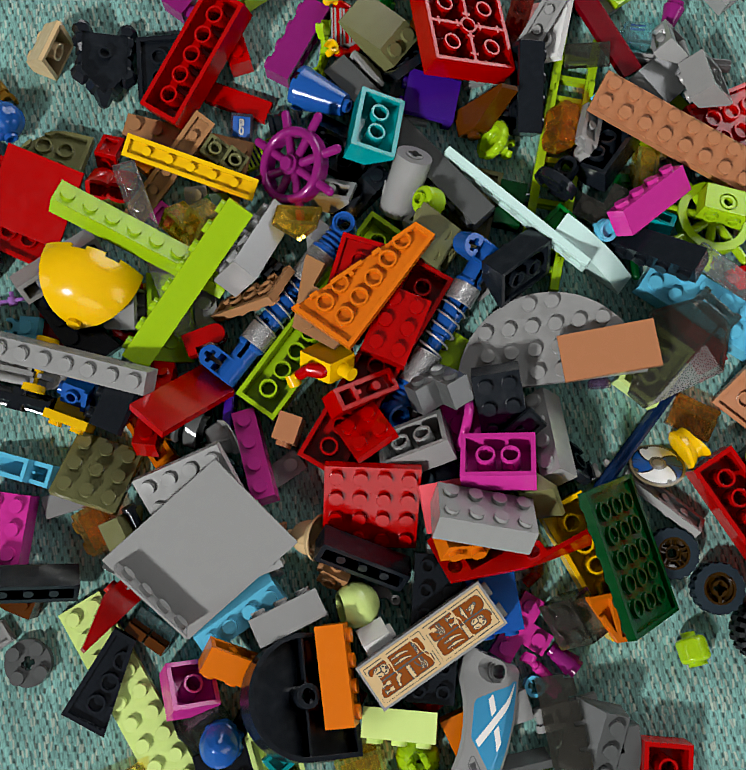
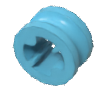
(527, 679)

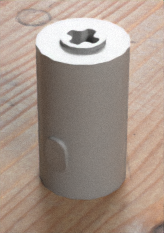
(404, 178)

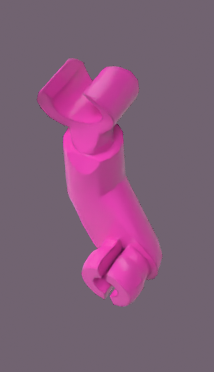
(536, 666)

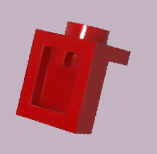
(108, 151)

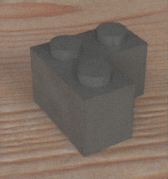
(439, 387)

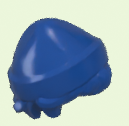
(221, 744)

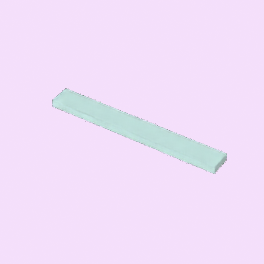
(517, 209)

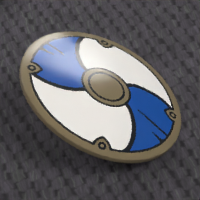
(657, 466)

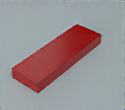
(238, 102)

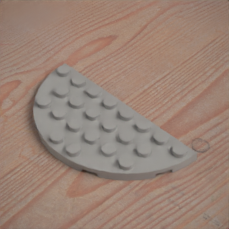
(528, 334)

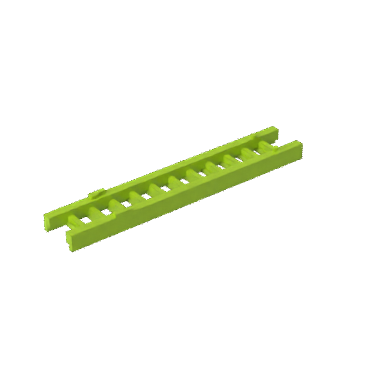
(541, 159)

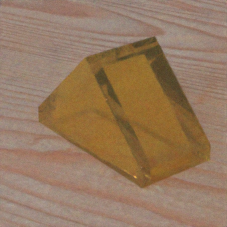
(297, 220)

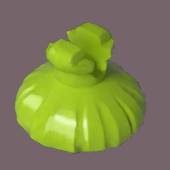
(496, 142)
(407, 757)

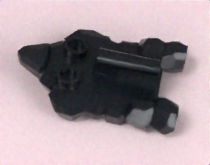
(104, 61)

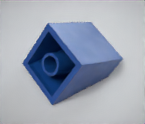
(505, 592)

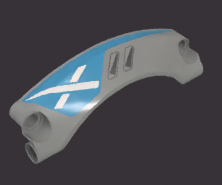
(487, 710)

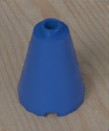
(317, 94)

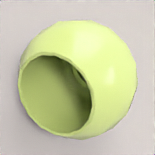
(357, 604)

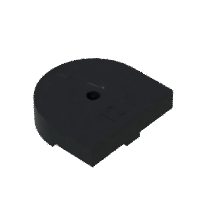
(277, 714)

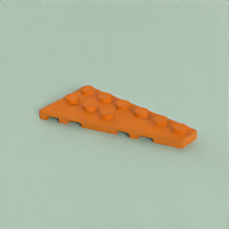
(360, 292)

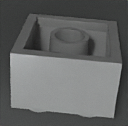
(703, 81)

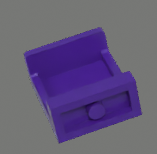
(430, 97)

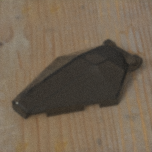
(691, 345)

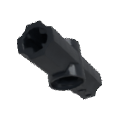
(24, 401)

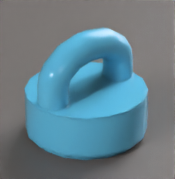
(604, 230)

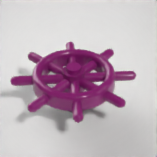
(293, 164)

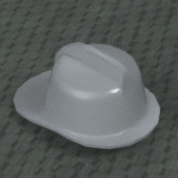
(222, 432)

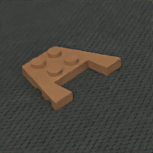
(310, 276)

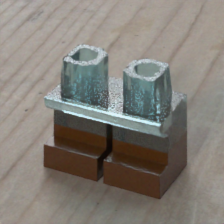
(144, 624)

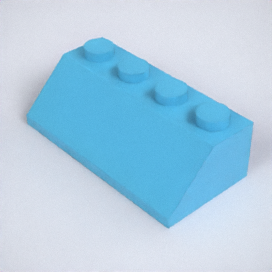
(235, 616)

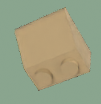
(50, 50)

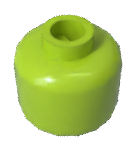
(430, 195)
(693, 649)

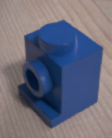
(76, 392)

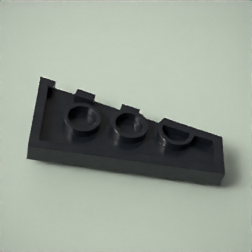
(85, 339)

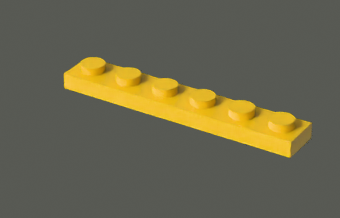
(189, 167)

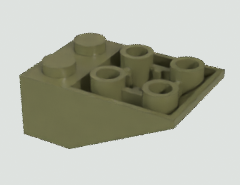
(441, 250)

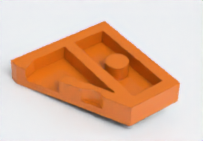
(607, 614)

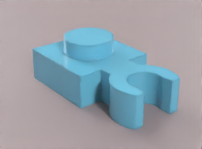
(27, 326)

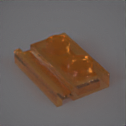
(693, 416)

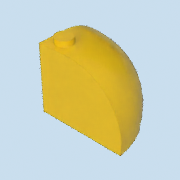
(85, 284)

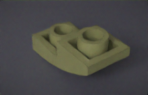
(223, 154)

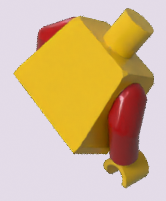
(324, 364)

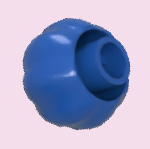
(11, 122)

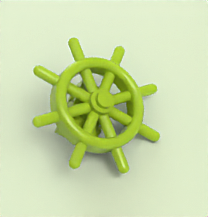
(715, 210)

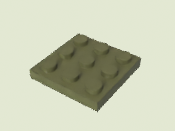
(96, 473)

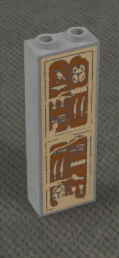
(431, 644)

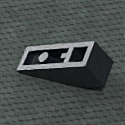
(368, 190)

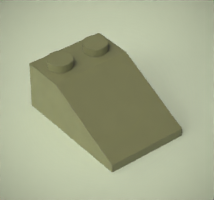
(378, 32)

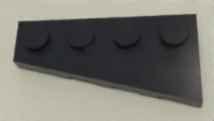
(97, 692)

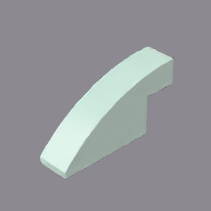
(604, 263)

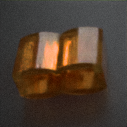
(560, 127)

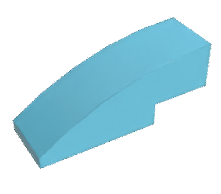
(27, 470)

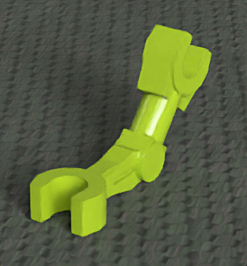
(323, 32)

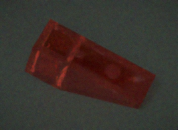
(517, 18)

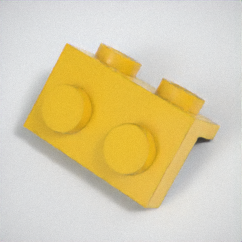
(69, 415)

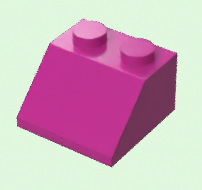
(186, 690)

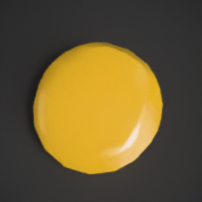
(687, 446)

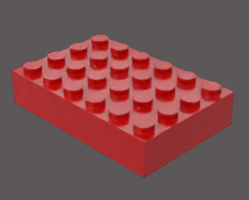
(463, 39)

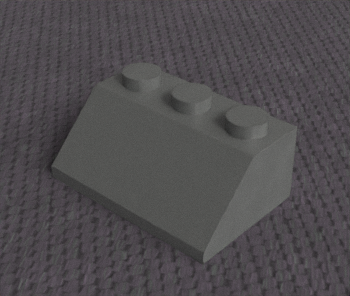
(605, 731)

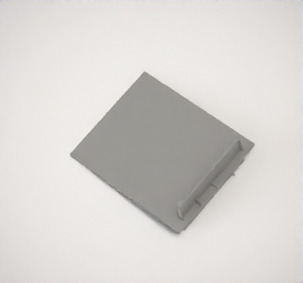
(200, 550)

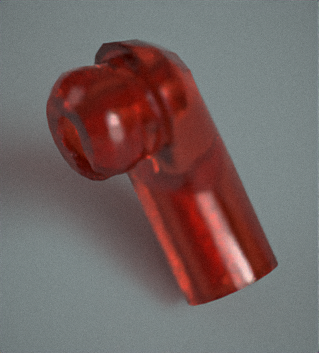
(534, 575)

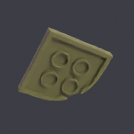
(63, 147)

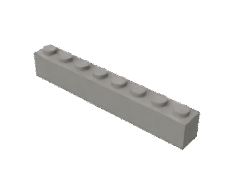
(77, 364)

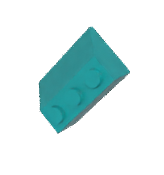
(374, 127)

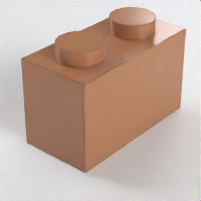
(288, 430)

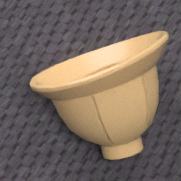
(306, 535)

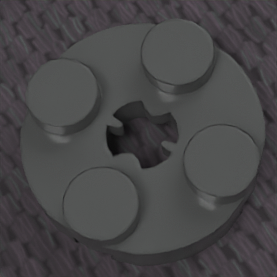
(15, 658)

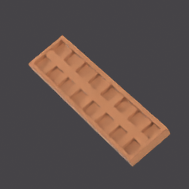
(670, 131)

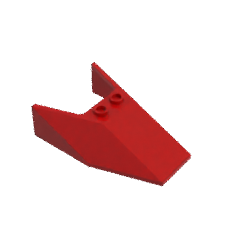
(502, 561)

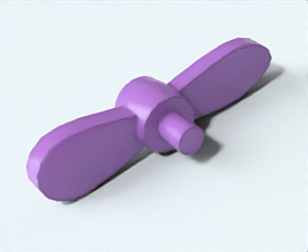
(11, 300)

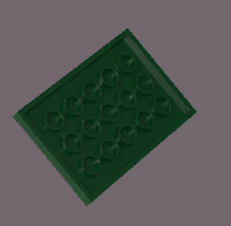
(628, 556)

